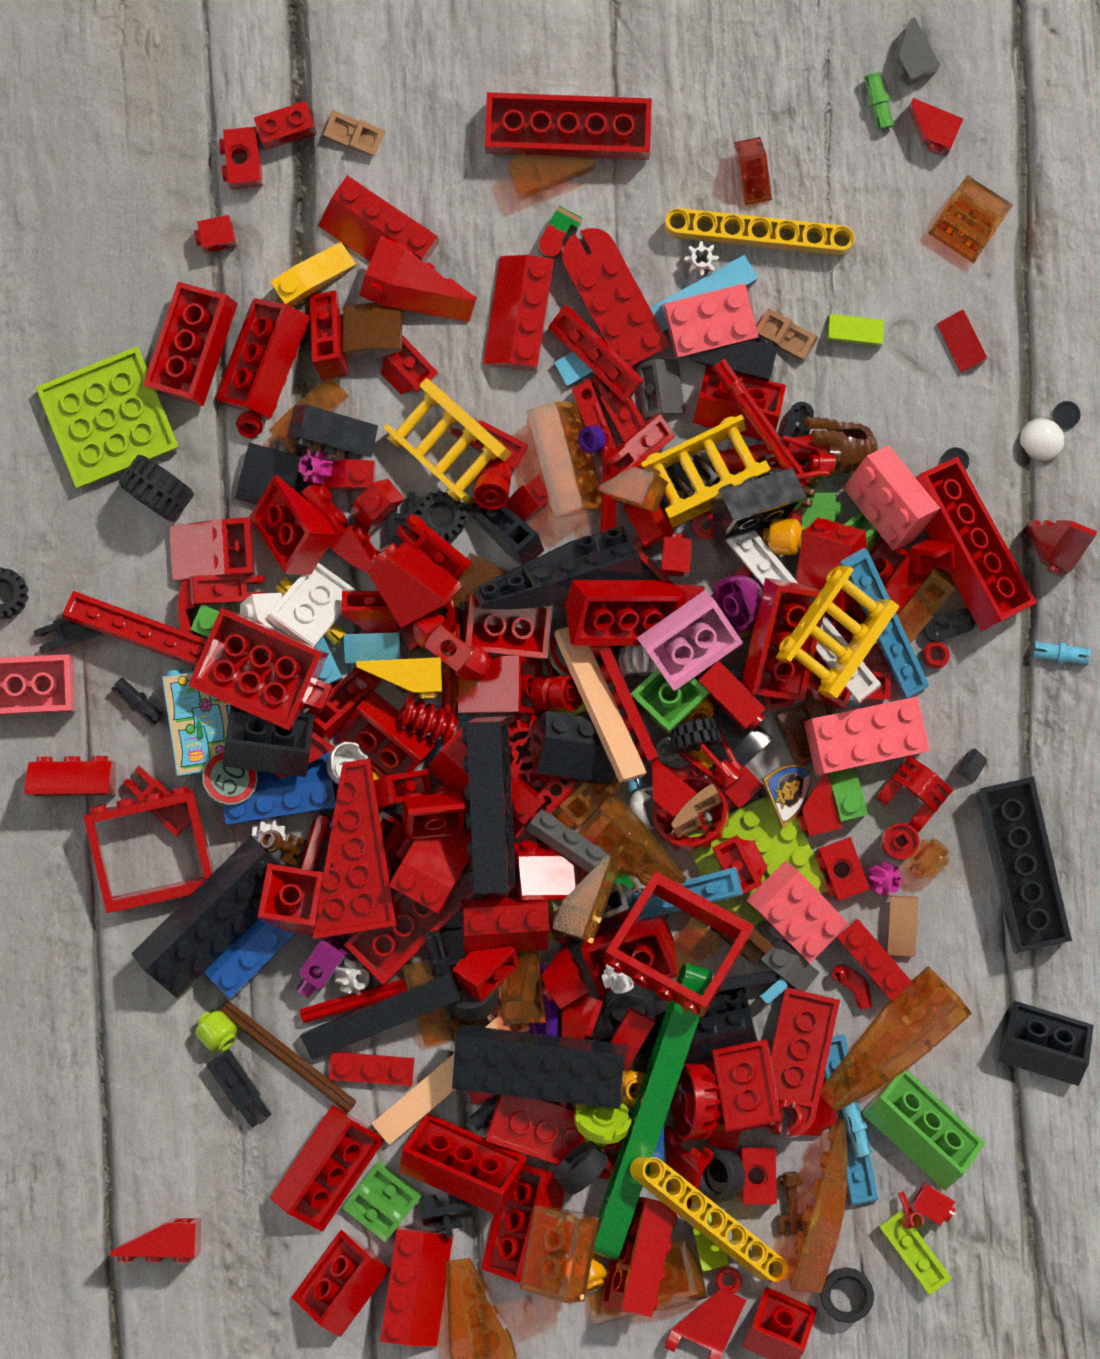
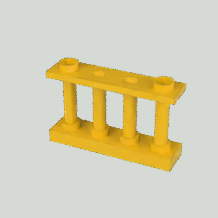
(472, 432)
(685, 509)
(863, 634)

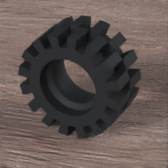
(443, 499)
(19, 594)
(691, 734)

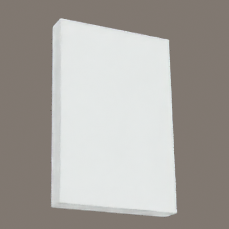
(310, 605)

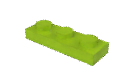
(915, 1253)

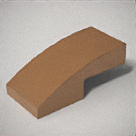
(353, 133)
(786, 334)
(688, 817)
(902, 925)

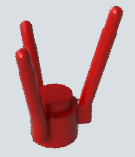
(819, 464)
(726, 772)

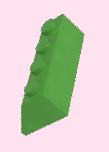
(924, 1129)

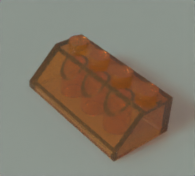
(565, 467)

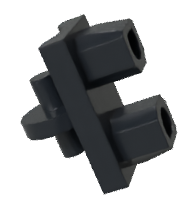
(433, 1214)

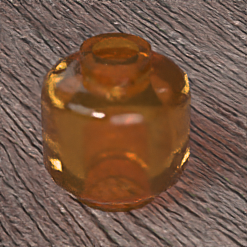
(929, 859)

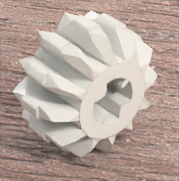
(635, 661)

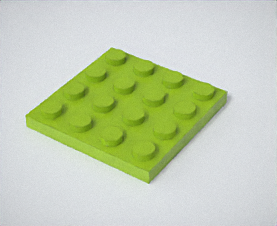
(106, 417)
(775, 844)

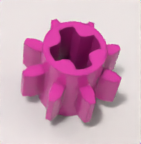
(315, 466)
(885, 878)

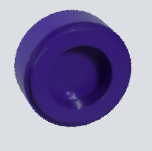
(591, 439)

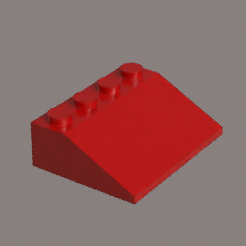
(257, 668)

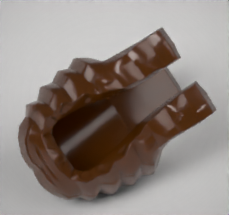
(846, 440)

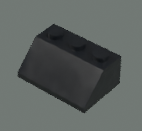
(756, 503)
(266, 747)
(569, 749)
(1046, 1043)

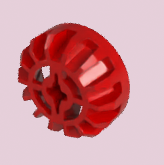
(517, 724)
(715, 831)
(695, 1103)

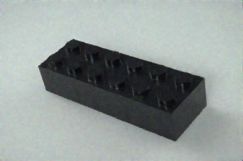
(490, 805)
(1023, 865)
(207, 920)
(539, 1066)

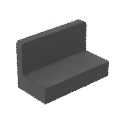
(661, 387)

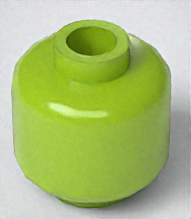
(216, 1031)

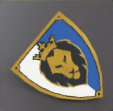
(787, 791)

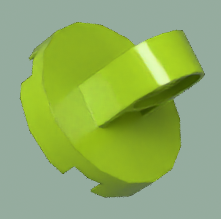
(602, 1124)

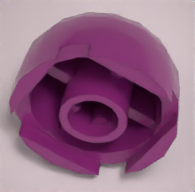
(739, 600)

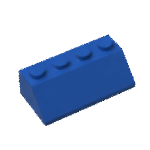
(286, 796)
(247, 957)

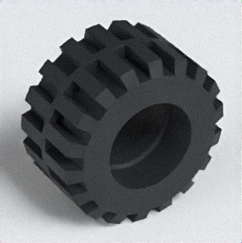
(156, 488)

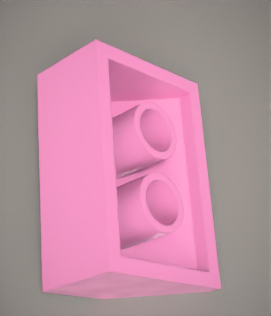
(690, 640)

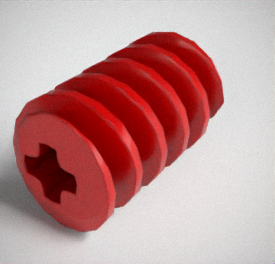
(427, 719)

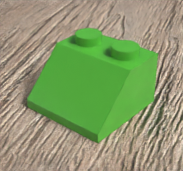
(663, 704)

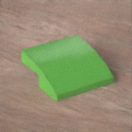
(382, 1201)

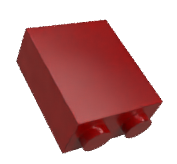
(732, 697)

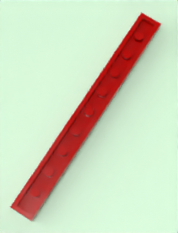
(155, 636)

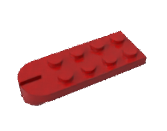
(613, 296)
(801, 1056)
(540, 1130)

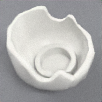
(1042, 439)
(342, 753)
(642, 805)

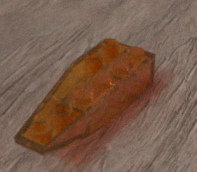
(897, 1038)
(823, 1218)

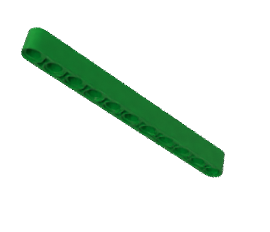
(648, 1115)

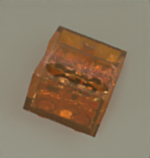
(970, 219)

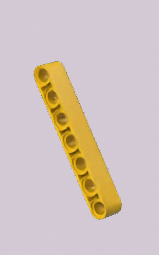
(771, 225)
(697, 1216)

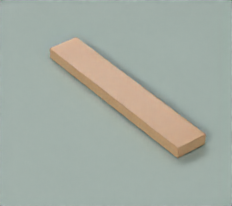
(601, 708)
(421, 1098)

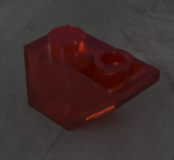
(753, 170)

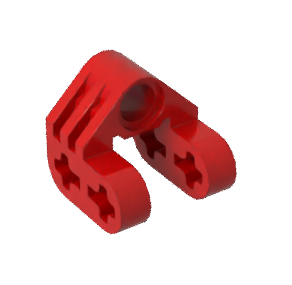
(920, 782)

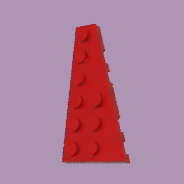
(356, 875)

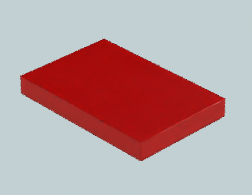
(747, 1086)

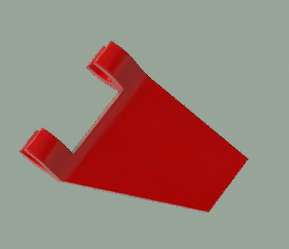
(686, 1164)
(709, 1323)

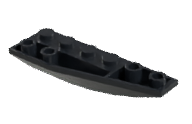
(548, 577)
(724, 1025)

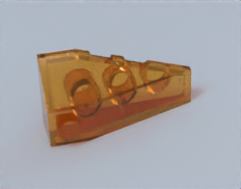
(629, 842)
(681, 1285)
(472, 1321)

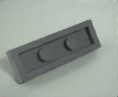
(566, 841)

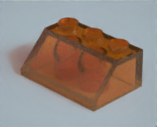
(559, 1254)

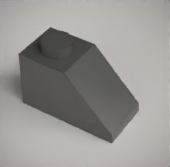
(916, 57)
(789, 965)

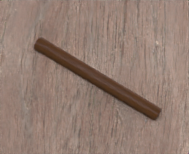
(288, 1057)

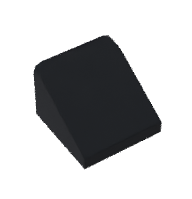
(972, 765)

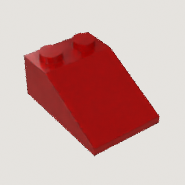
(292, 528)
(432, 869)

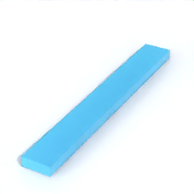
(735, 273)

